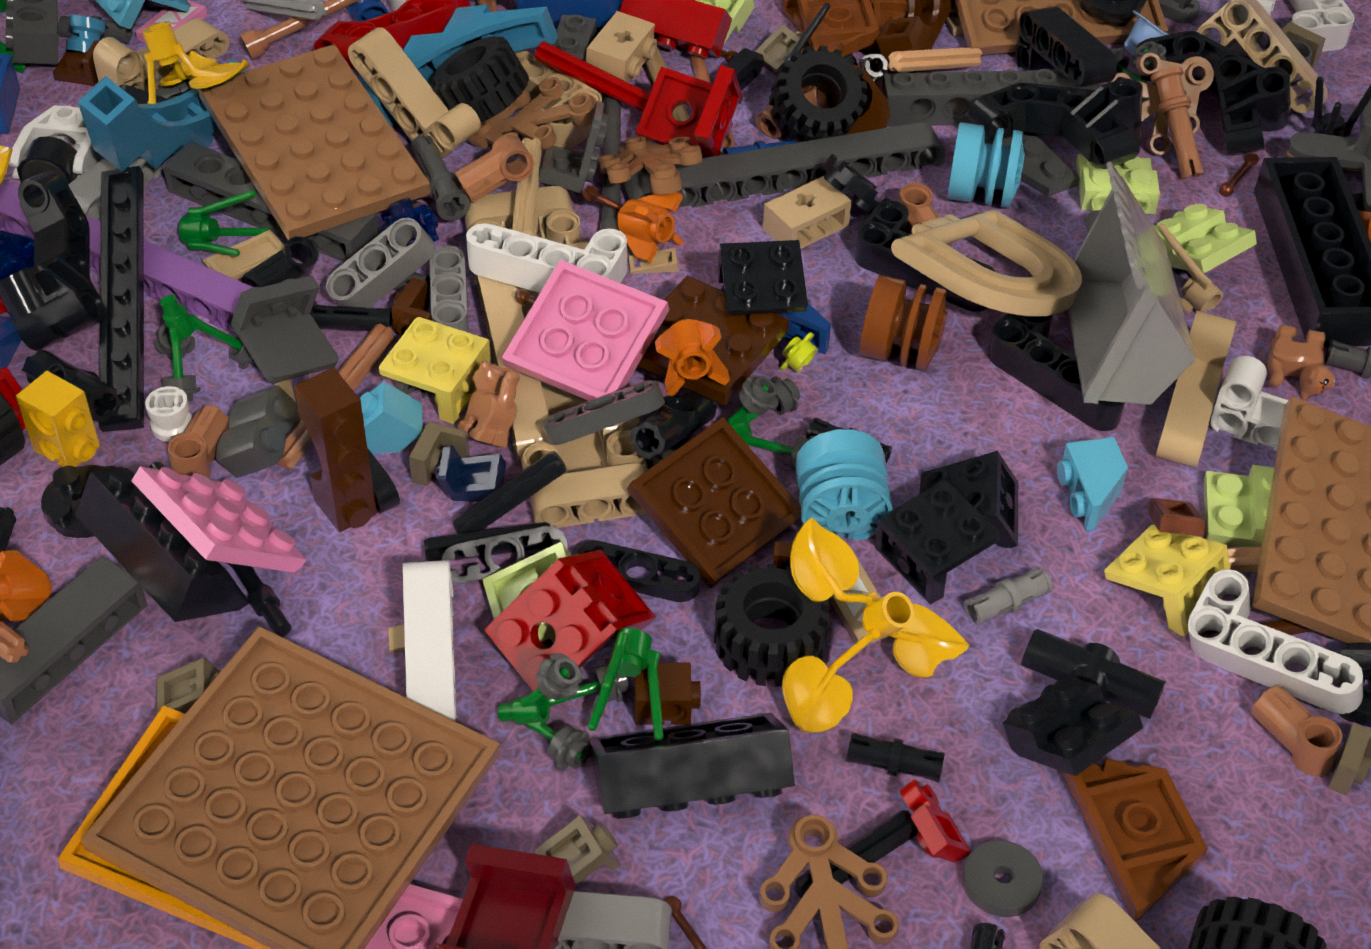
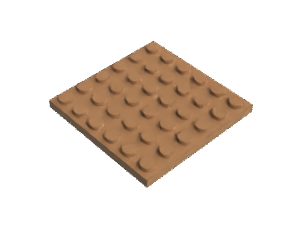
(293, 799)

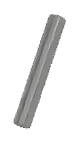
(293, 8)

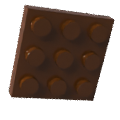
(743, 343)
(716, 501)

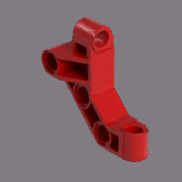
(410, 19)

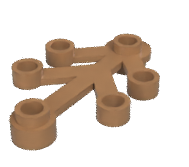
(1191, 87)
(524, 122)
(656, 159)
(826, 893)

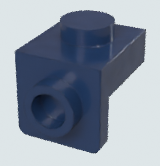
(469, 477)

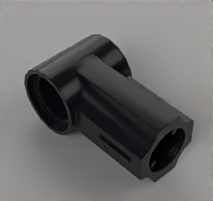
(282, 266)

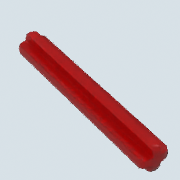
(592, 76)

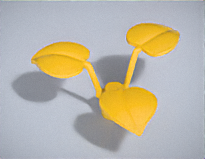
(166, 50)
(828, 566)

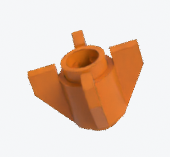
(649, 223)
(691, 353)
(22, 586)

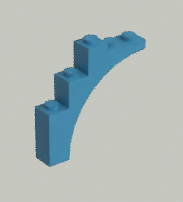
(520, 27)
(126, 130)

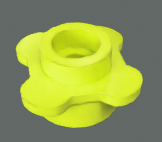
(799, 352)

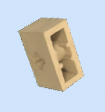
(623, 46)
(807, 213)

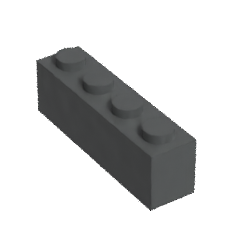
(67, 633)

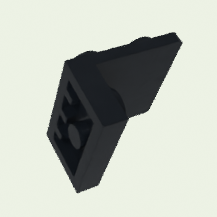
(762, 277)
(988, 487)
(933, 537)

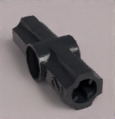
(100, 396)
(672, 424)
(1095, 665)

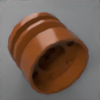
(903, 322)

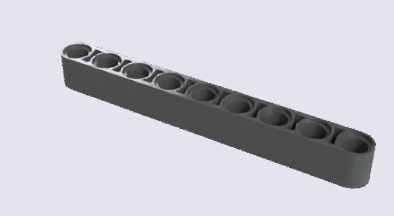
(799, 163)

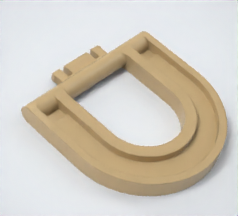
(1047, 293)

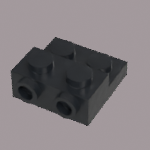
(1069, 726)

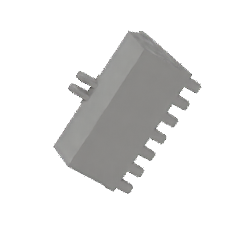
(1128, 308)

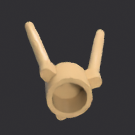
(1199, 289)

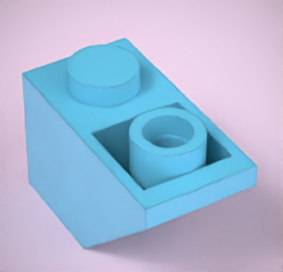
(390, 419)
(1094, 477)

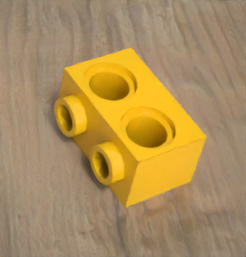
(58, 420)

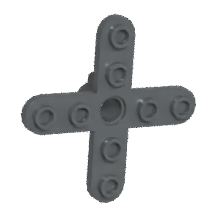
(1349, 151)

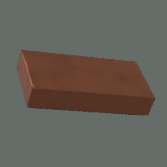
(1176, 517)

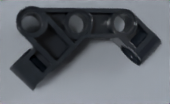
(1248, 103)
(1096, 122)
(56, 292)

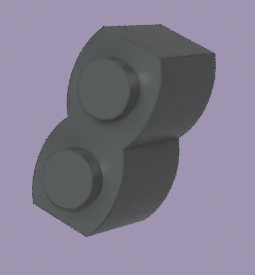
(256, 431)

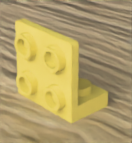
(438, 362)
(1170, 568)

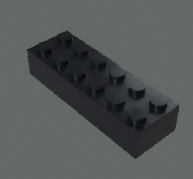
(1319, 245)

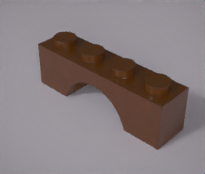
(917, 30)
(338, 432)

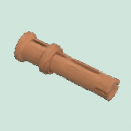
(1175, 105)

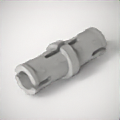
(1008, 595)

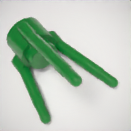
(199, 229)
(628, 658)

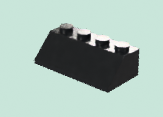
(154, 549)
(692, 764)

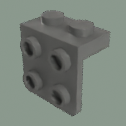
(572, 168)
(281, 332)

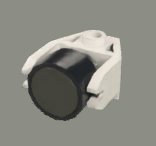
(45, 148)

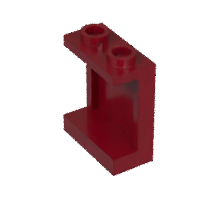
(512, 901)

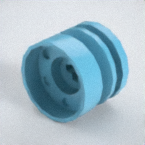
(985, 165)
(843, 483)

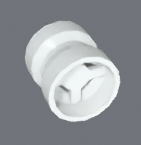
(168, 412)

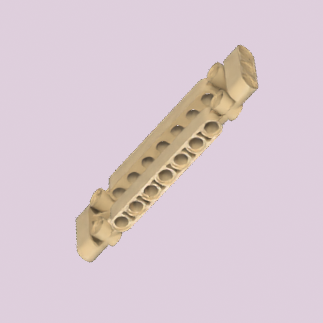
(596, 464)

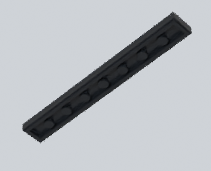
(123, 294)

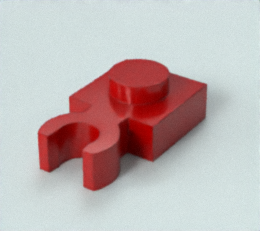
(937, 829)

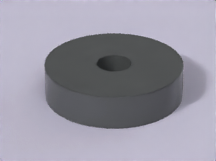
(997, 897)

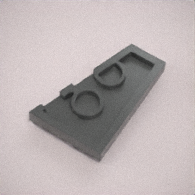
(1042, 167)

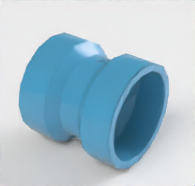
(84, 33)

